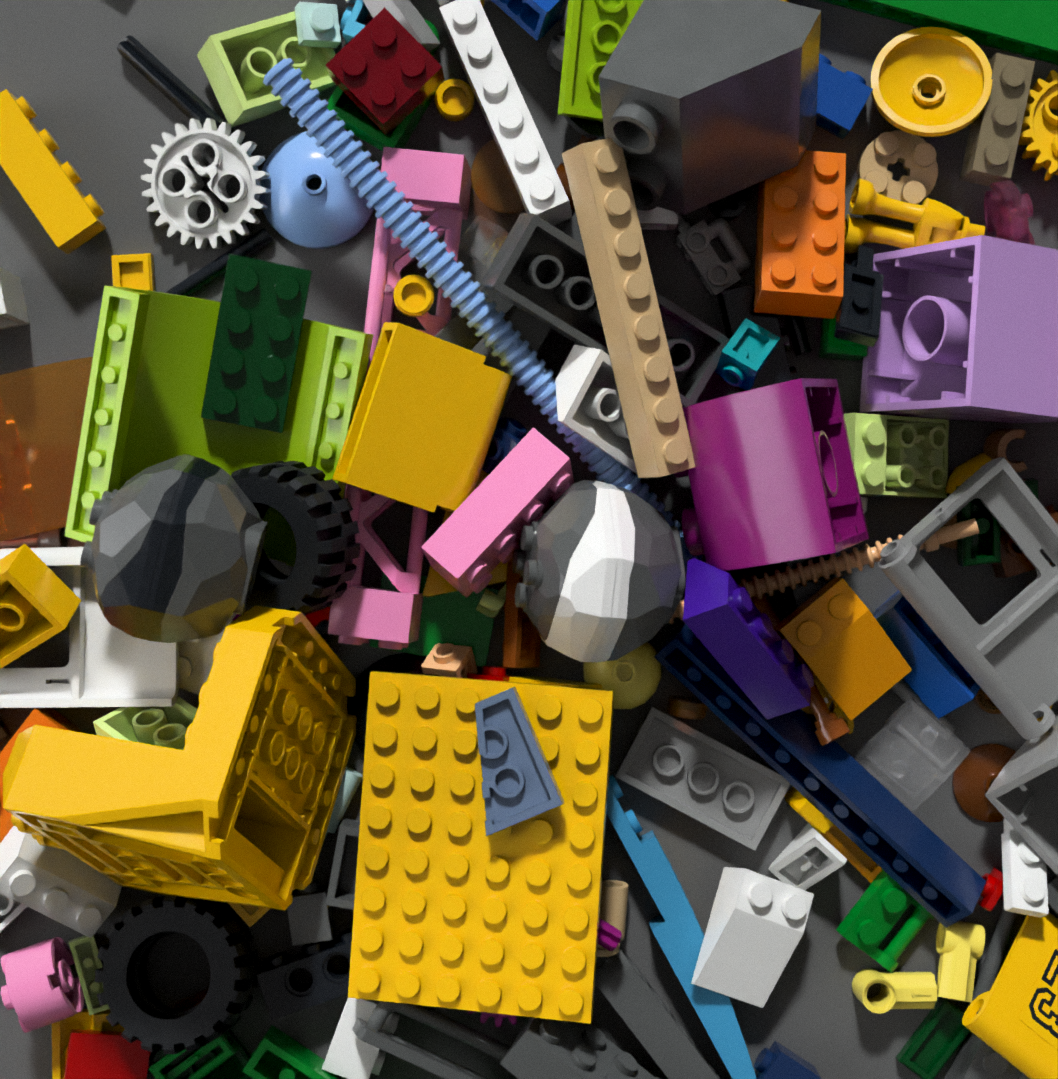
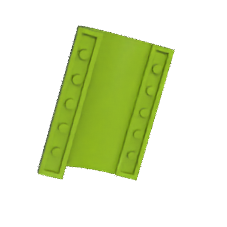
(151, 393)

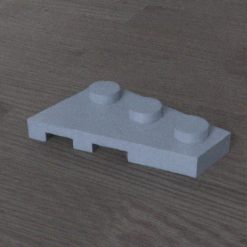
(513, 764)

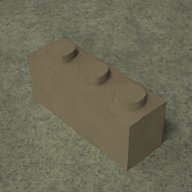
(997, 130)

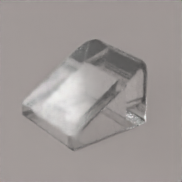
(483, 240)

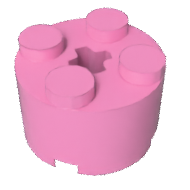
(41, 984)

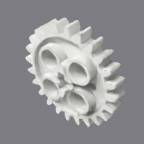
(181, 207)

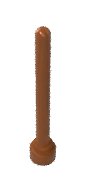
(828, 724)

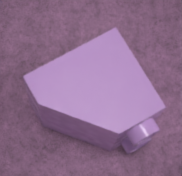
(966, 333)

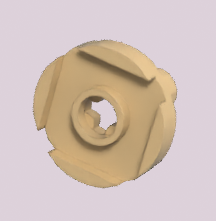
(915, 155)

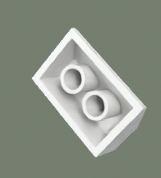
(591, 403)
(55, 883)

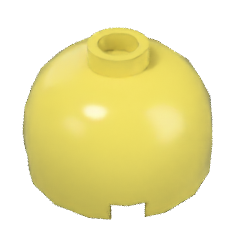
(631, 676)

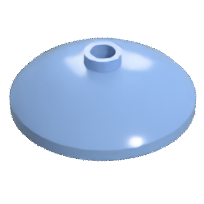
(305, 215)

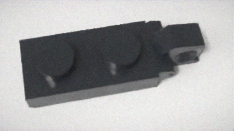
(862, 298)

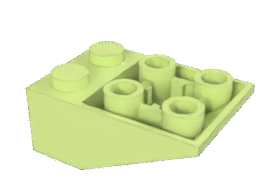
(899, 455)

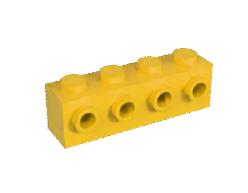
(42, 178)

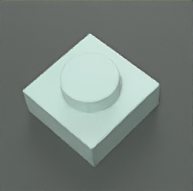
(317, 24)

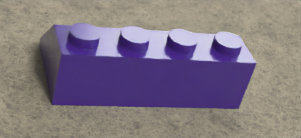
(744, 641)

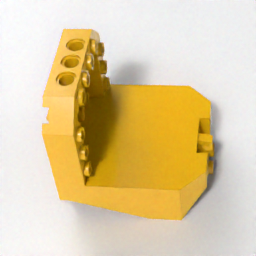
(230, 812)

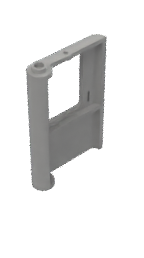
(1017, 649)

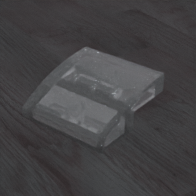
(912, 754)

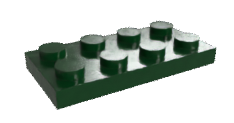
(256, 343)

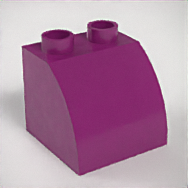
(771, 476)

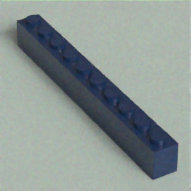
(833, 785)

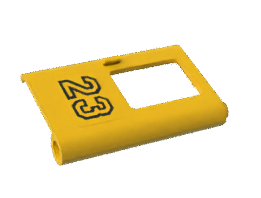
(1022, 1006)

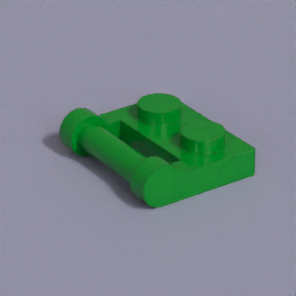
(877, 914)

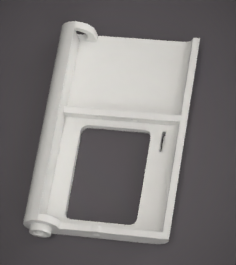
(103, 663)

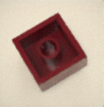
(385, 71)

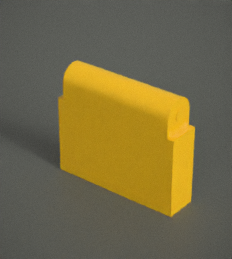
(422, 421)

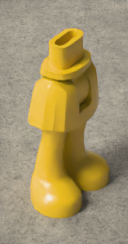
(932, 221)

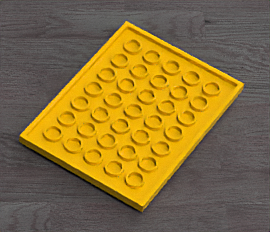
(468, 914)

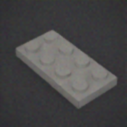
(702, 778)

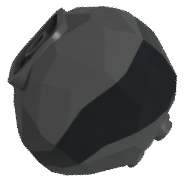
(174, 551)

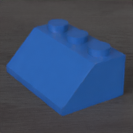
(935, 671)

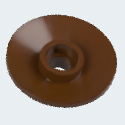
(973, 780)

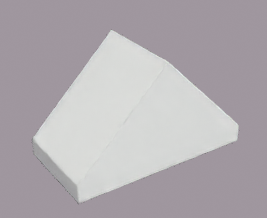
(807, 860)

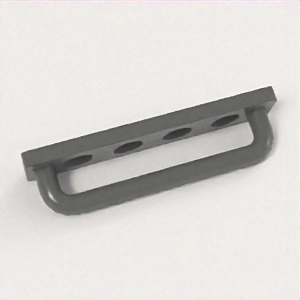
(373, 1034)

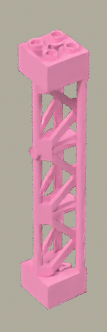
(439, 189)

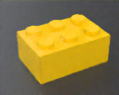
(32, 604)

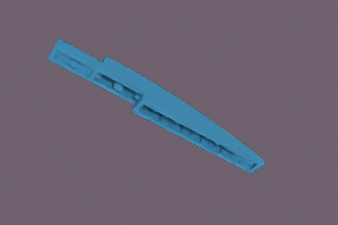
(679, 934)

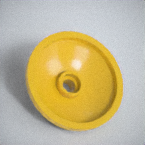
(933, 63)

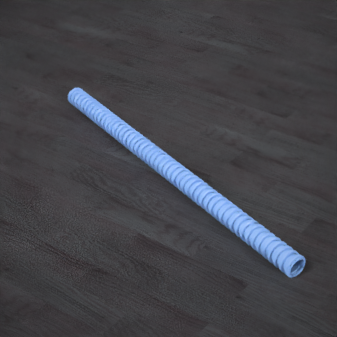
(445, 271)

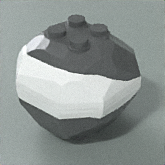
(599, 572)

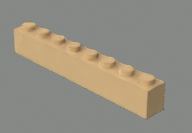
(628, 308)

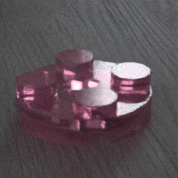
(1008, 212)

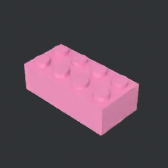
(492, 517)

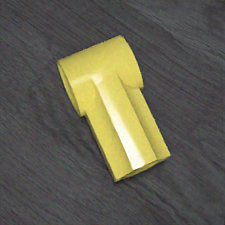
(959, 951)
(897, 991)

